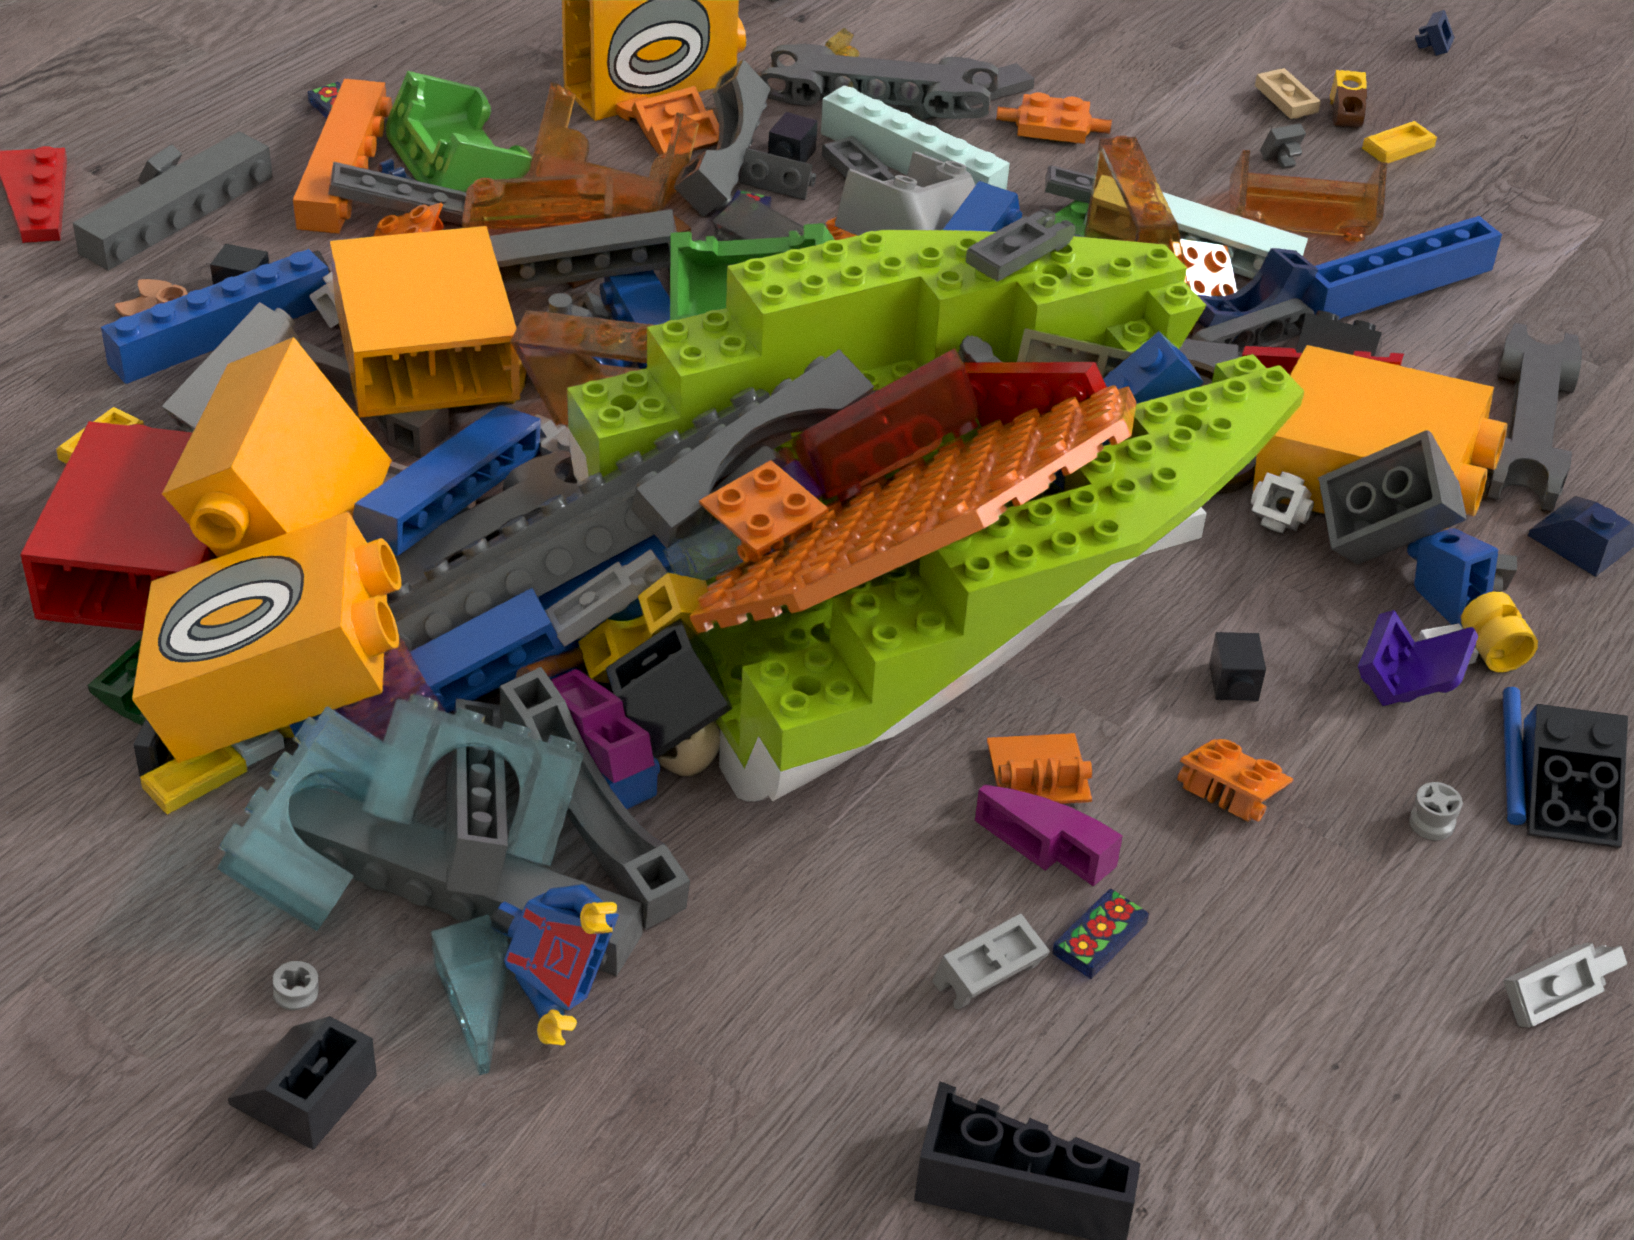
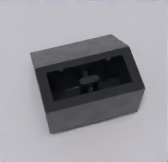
(1328, 333)
(670, 686)
(308, 1080)

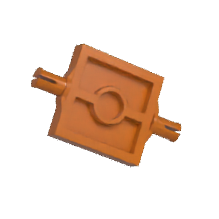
(1054, 118)

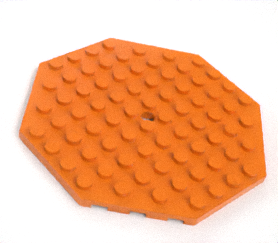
(920, 508)

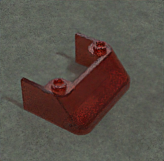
(888, 426)

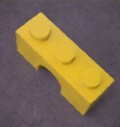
(661, 603)

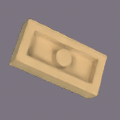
(1287, 93)

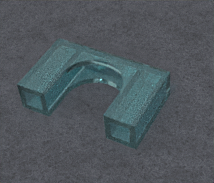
(423, 735)
(268, 852)

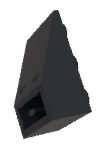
(1575, 774)

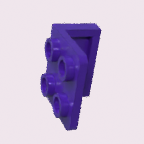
(1408, 669)

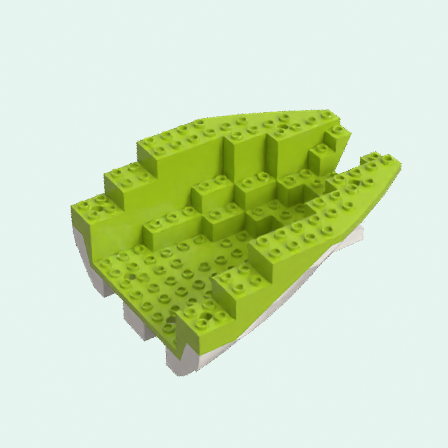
(906, 643)

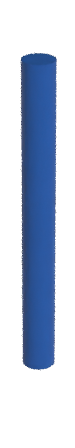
(1514, 756)

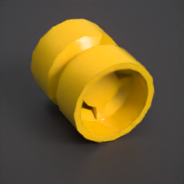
(1502, 633)

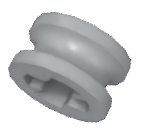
(291, 974)

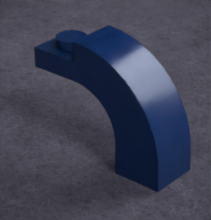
(1280, 278)

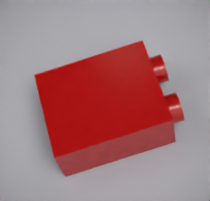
(110, 529)

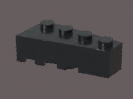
(1022, 1171)

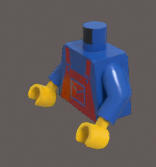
(556, 951)

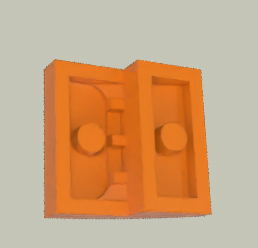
(658, 114)

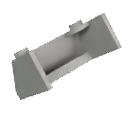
(911, 202)

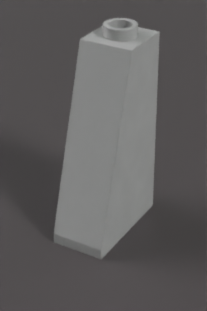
(254, 333)

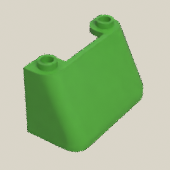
(441, 134)
(700, 266)

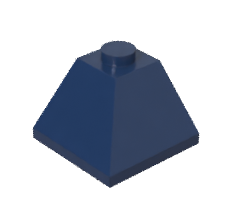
(1585, 534)

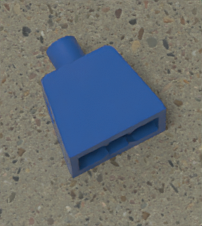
(1453, 570)

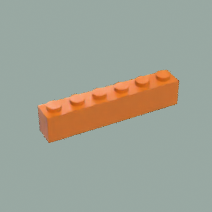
(346, 139)

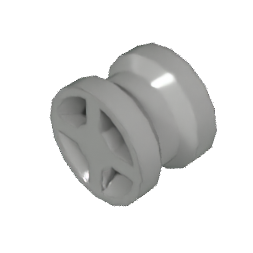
(1435, 811)

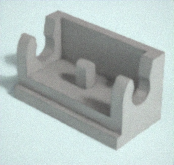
(990, 959)

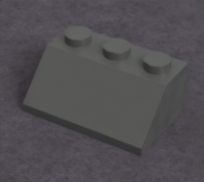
(1391, 499)

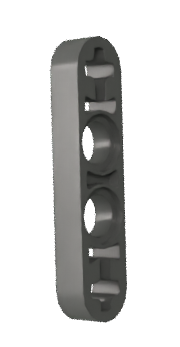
(1285, 323)

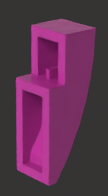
(612, 739)
(1049, 832)

